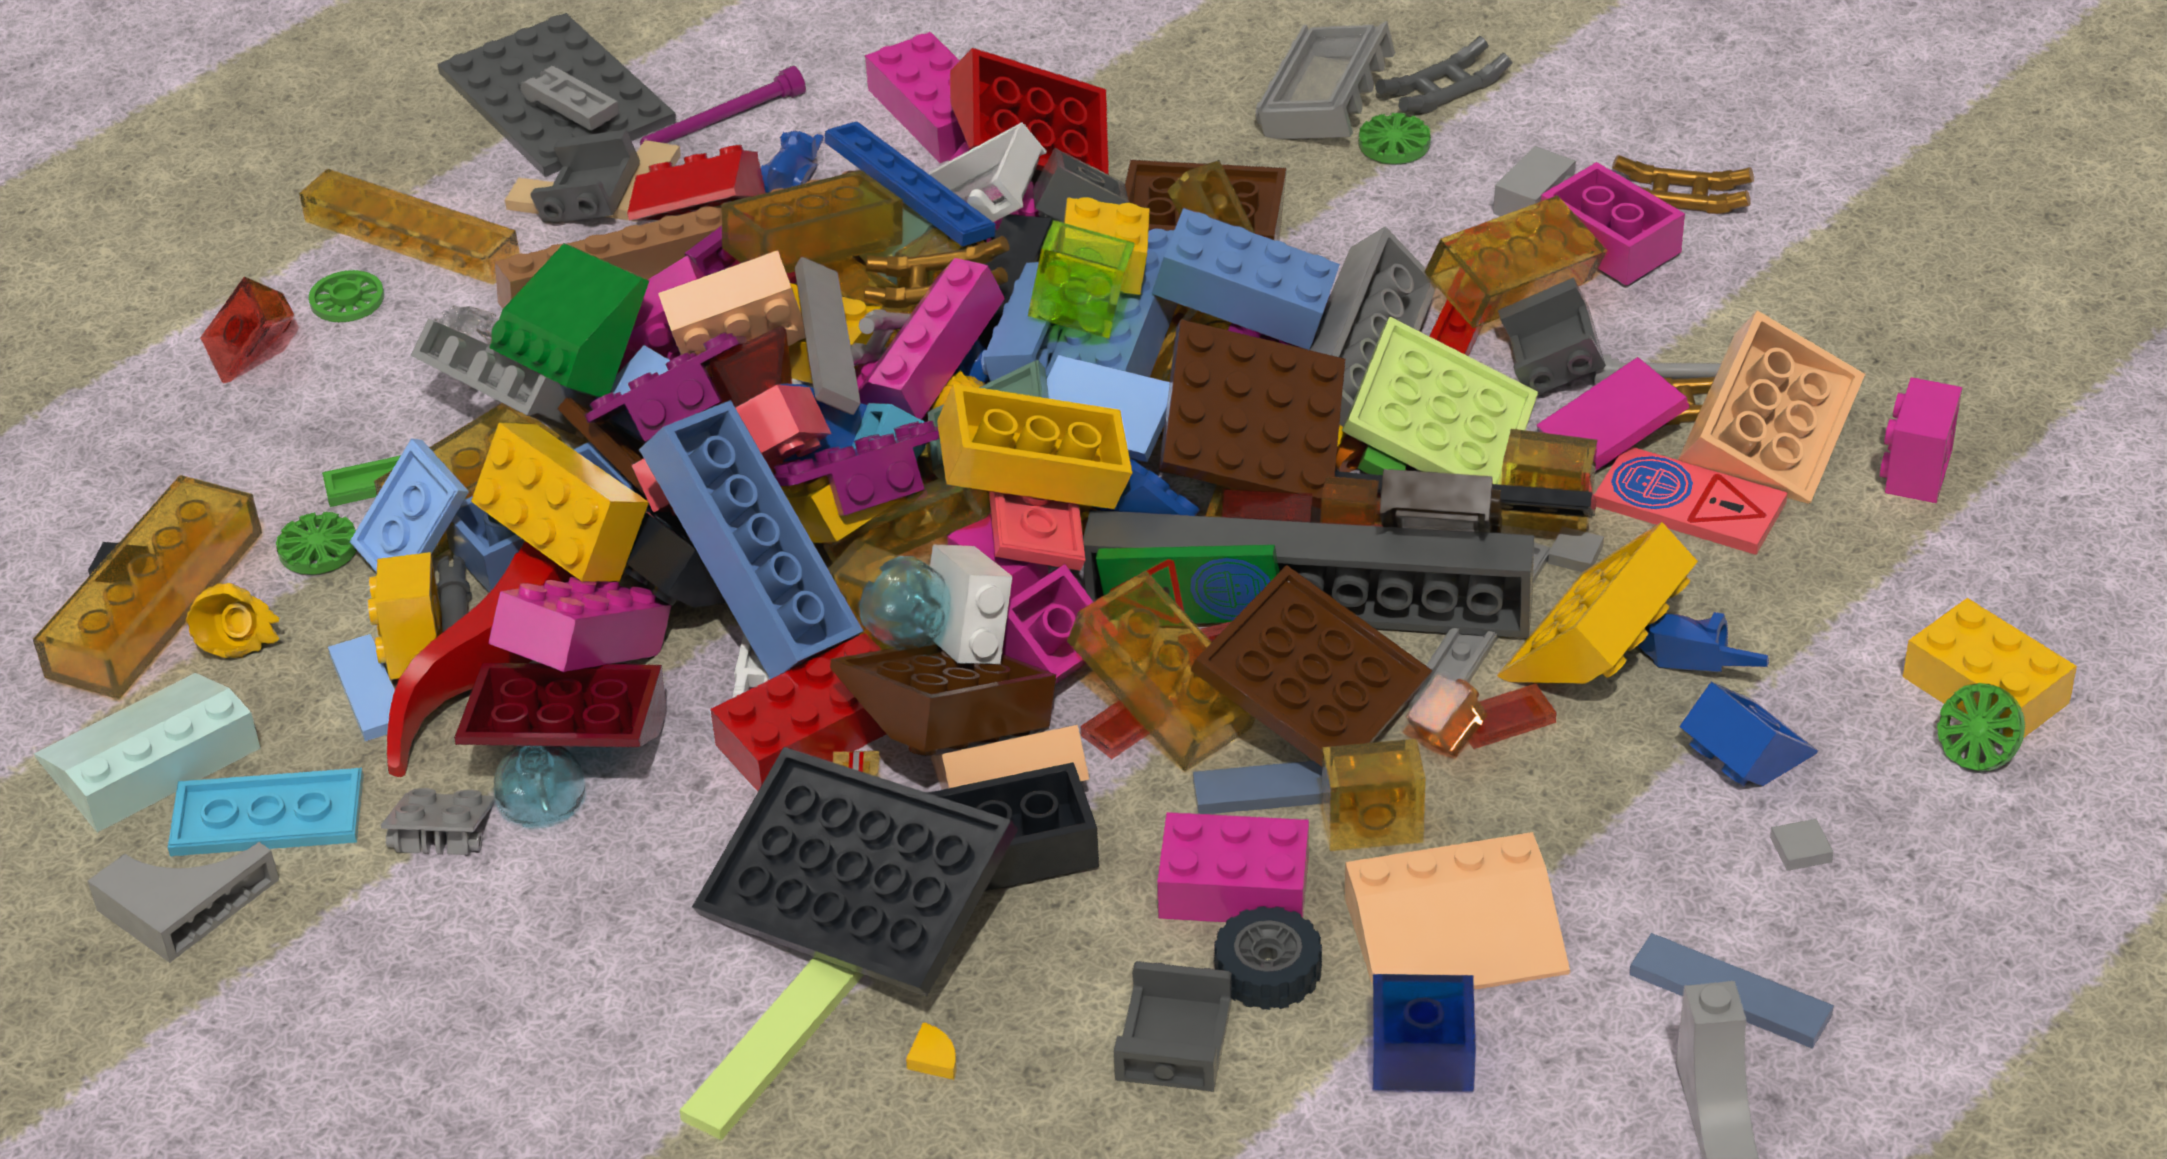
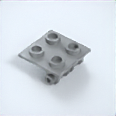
(449, 815)

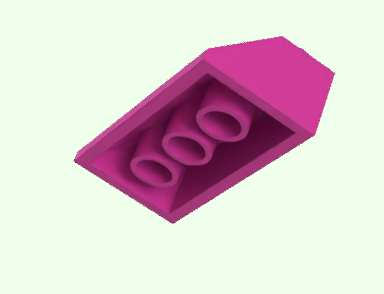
(934, 339)

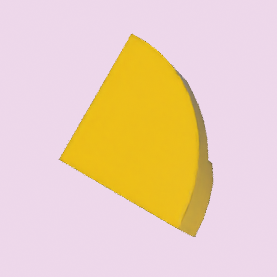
(932, 1053)

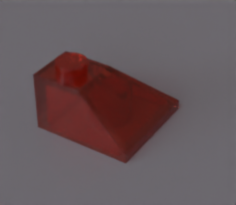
(245, 327)
(752, 367)

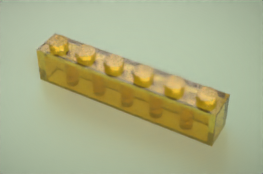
(407, 225)

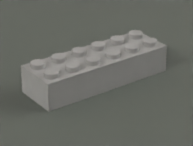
(1374, 284)

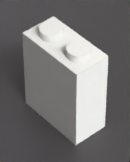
(977, 604)

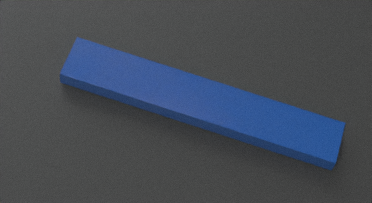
(910, 183)

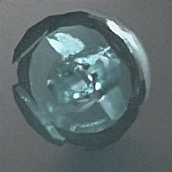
(906, 604)
(538, 786)

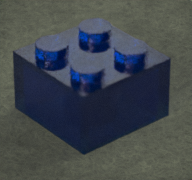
(1423, 1032)

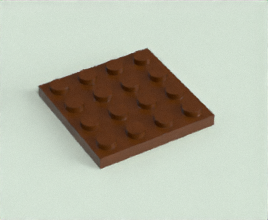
(1251, 412)
(1310, 668)

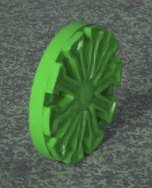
(1393, 136)
(346, 294)
(316, 544)
(1981, 727)

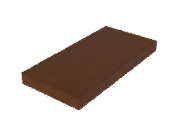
(605, 439)

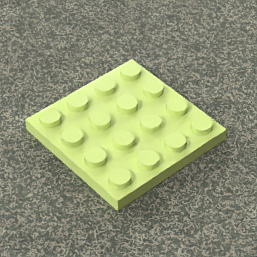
(1436, 406)

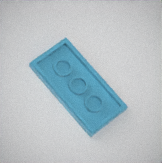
(266, 809)

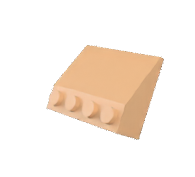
(1773, 410)
(1458, 912)

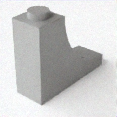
(180, 905)
(1714, 1070)

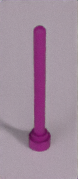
(787, 83)

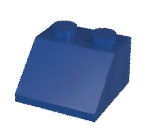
(1743, 736)

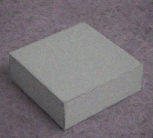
(1575, 549)
(1801, 844)

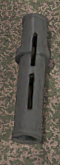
(452, 590)

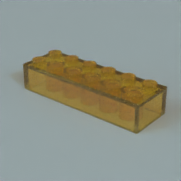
(147, 586)

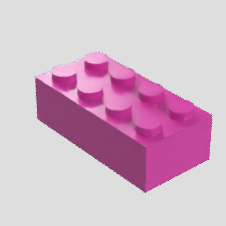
(915, 88)
(579, 623)

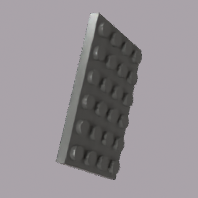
(493, 78)

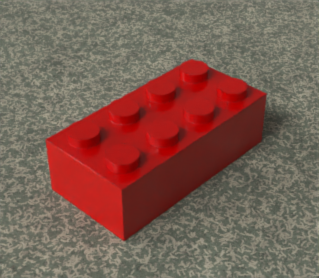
(796, 710)

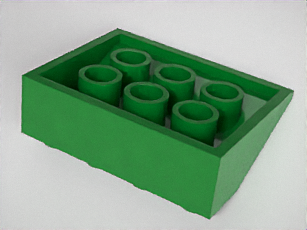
(572, 320)

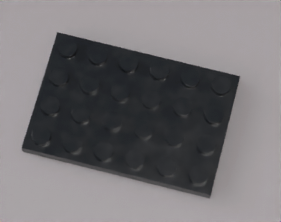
(856, 870)

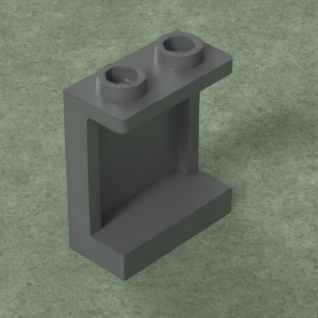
(591, 177)
(1552, 337)
(1174, 1026)

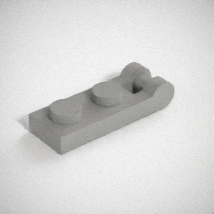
(570, 98)

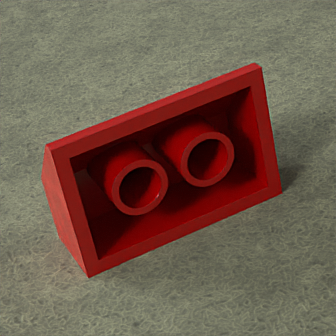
(695, 184)

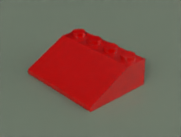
(1060, 112)

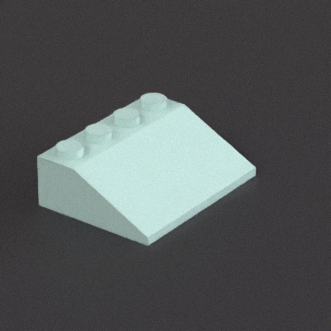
(149, 748)

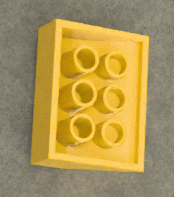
(1604, 612)

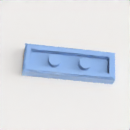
(364, 684)

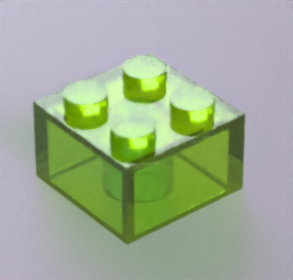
(1080, 279)

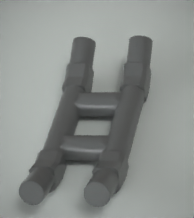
(1453, 69)

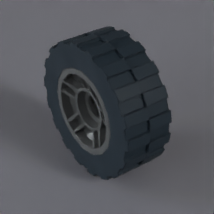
(1273, 935)

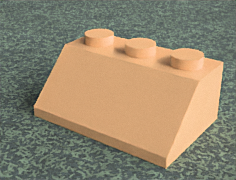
(1011, 757)

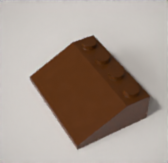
(1257, 188)
(939, 703)

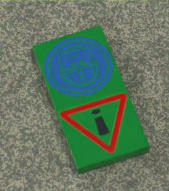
(1204, 581)

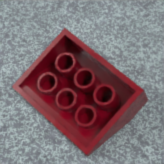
(558, 708)

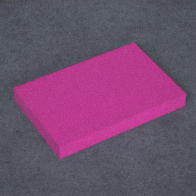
(1619, 410)

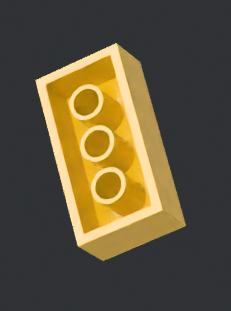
(1033, 446)
(559, 502)

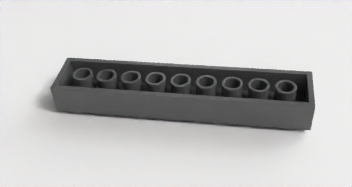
(1378, 573)

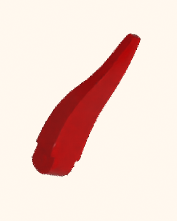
(455, 657)

